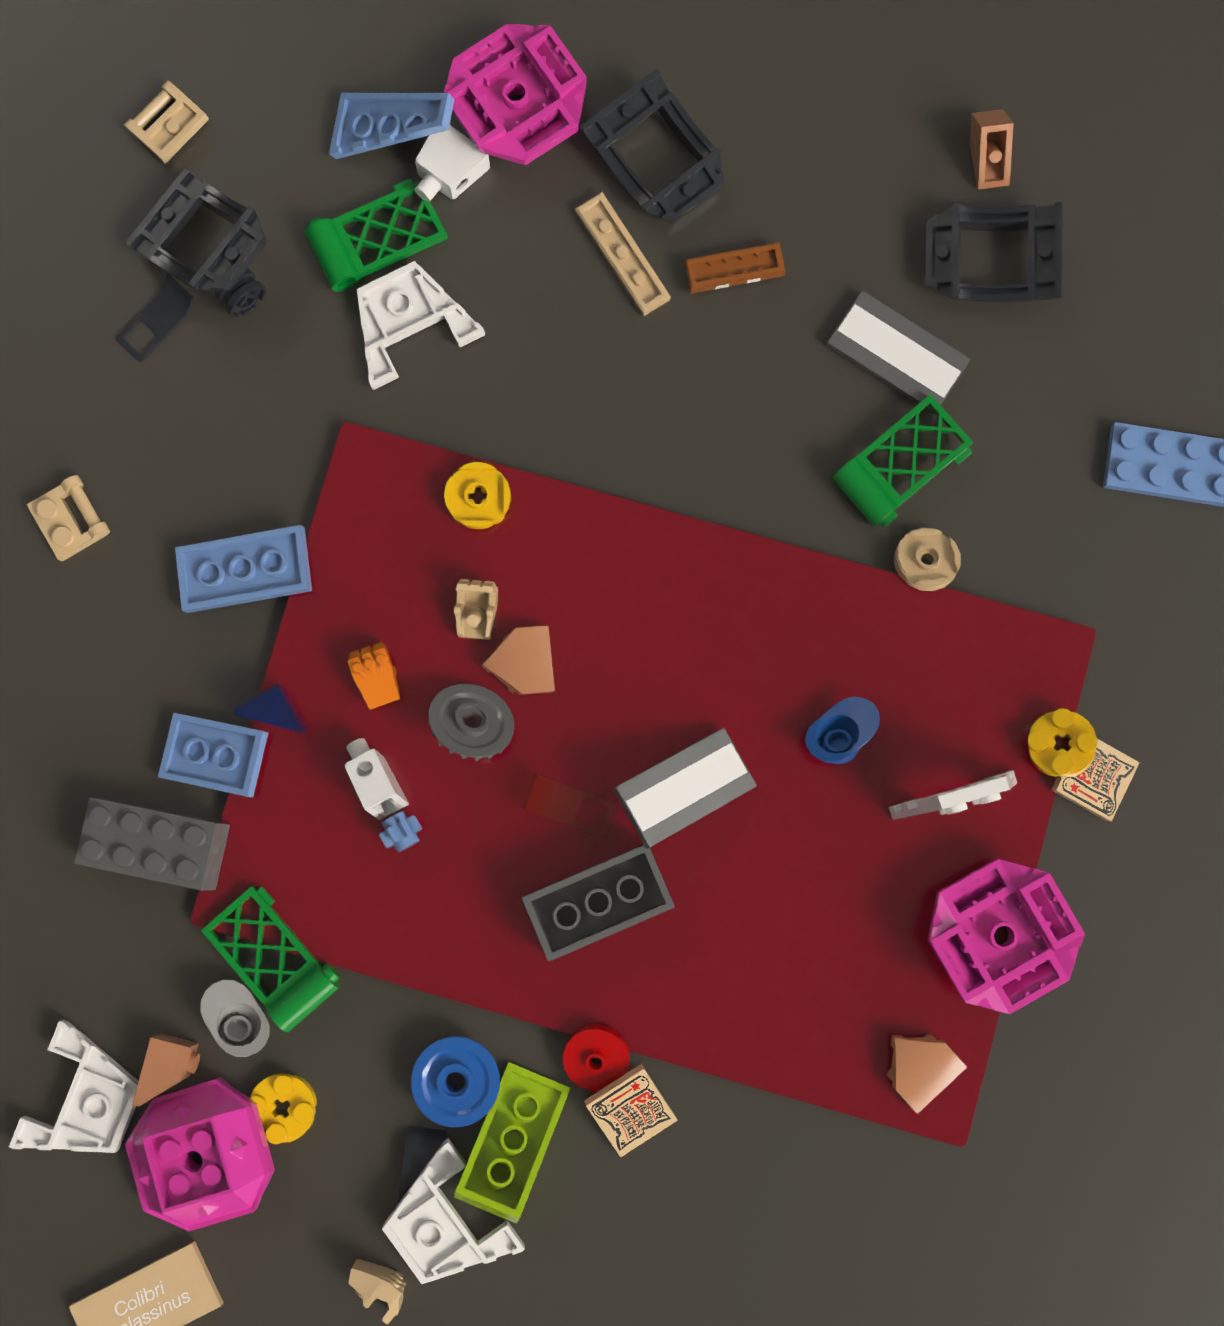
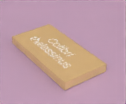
(159, 1294)

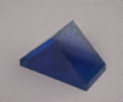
(274, 709)

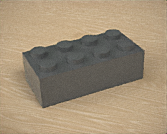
(152, 844)
(598, 902)

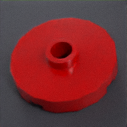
(597, 1042)

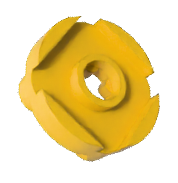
(464, 482)
(1062, 762)
(301, 1112)

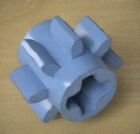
(400, 831)

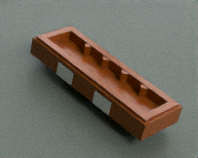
(735, 267)

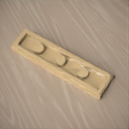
(622, 254)

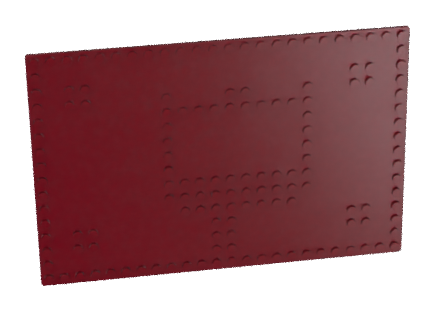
(791, 903)

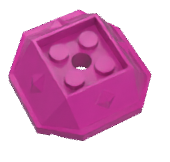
(524, 63)
(1039, 942)
(227, 1135)

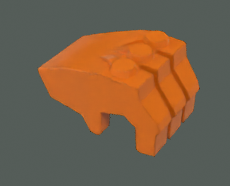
(374, 675)

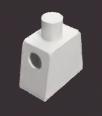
(449, 164)
(374, 780)

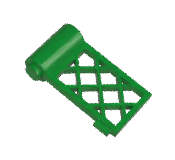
(335, 248)
(872, 492)
(300, 992)

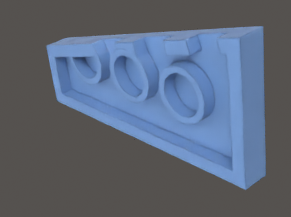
(386, 119)

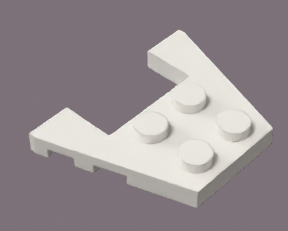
(402, 306)
(955, 799)
(95, 1106)
(432, 1232)

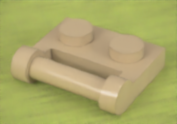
(172, 128)
(59, 523)

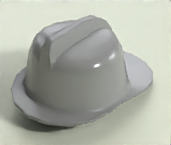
(234, 1018)

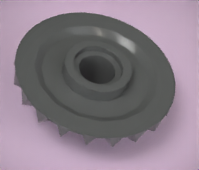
(476, 707)

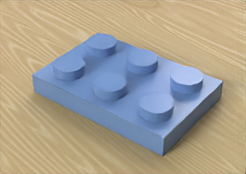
(213, 755)

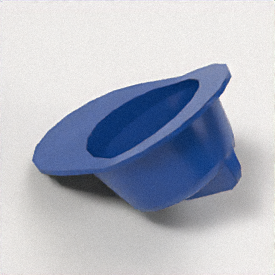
(843, 730)

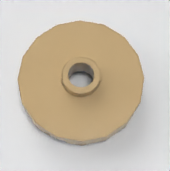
(930, 545)

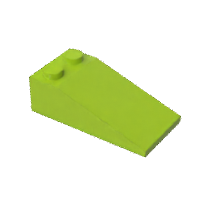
(512, 1143)

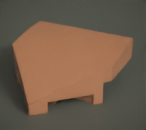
(524, 661)
(922, 1068)

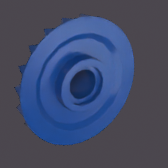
(442, 1101)

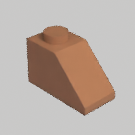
(991, 148)
(165, 1065)

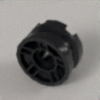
(242, 295)

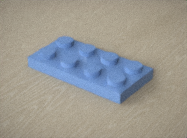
(1165, 464)
(243, 569)

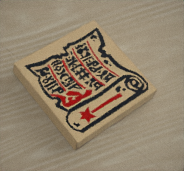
(1101, 784)
(630, 1110)

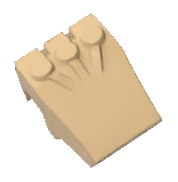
(475, 608)
(378, 1282)

